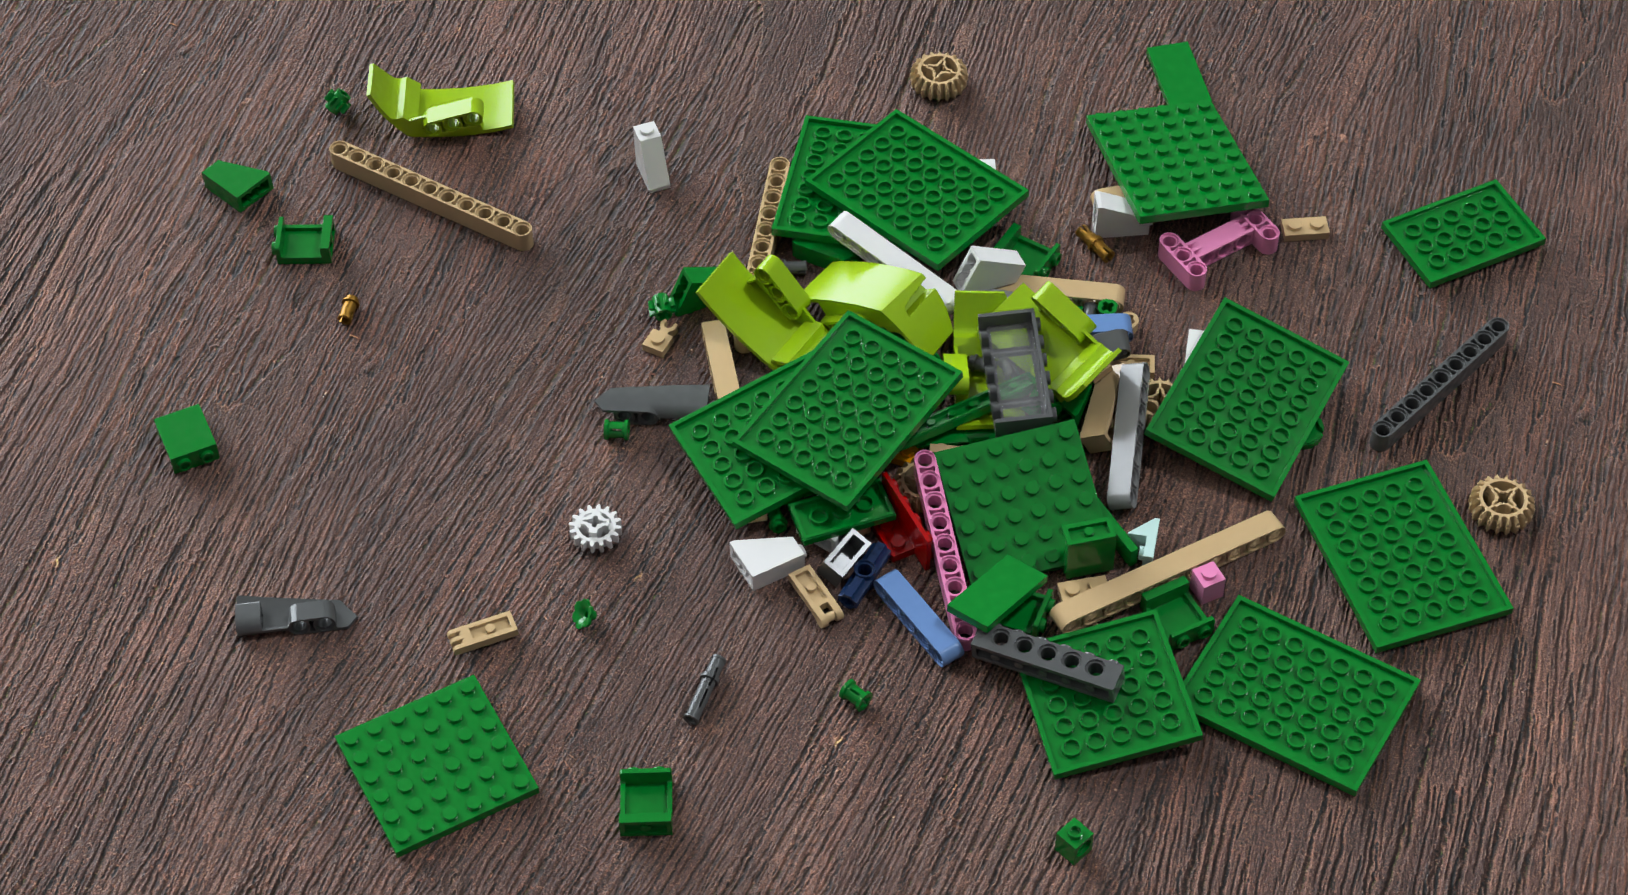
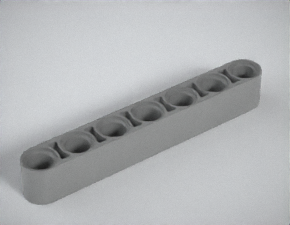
(1128, 436)

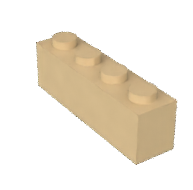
(1101, 413)

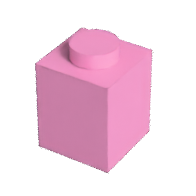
(1207, 583)

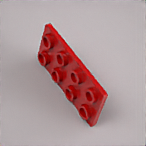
(905, 534)

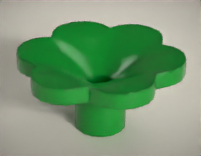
(583, 614)

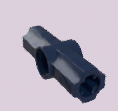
(870, 566)

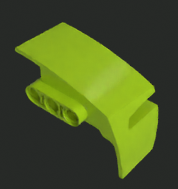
(441, 111)
(886, 298)
(763, 309)
(966, 343)
(1071, 351)

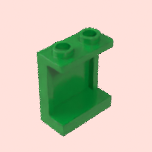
(304, 242)
(1037, 257)
(187, 438)
(1089, 547)
(1178, 612)
(1031, 614)
(646, 801)

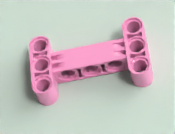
(1190, 259)

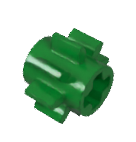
(337, 101)
(661, 306)

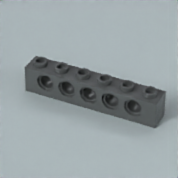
(1056, 671)

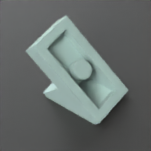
(1145, 539)

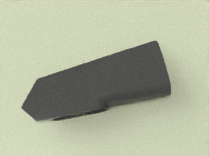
(648, 403)
(297, 615)

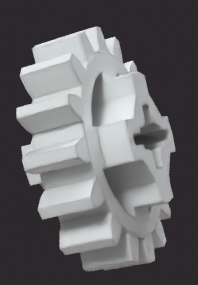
(595, 528)

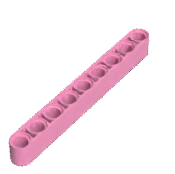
(942, 538)

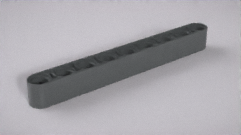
(1438, 384)

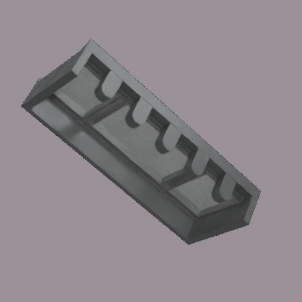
(1016, 371)

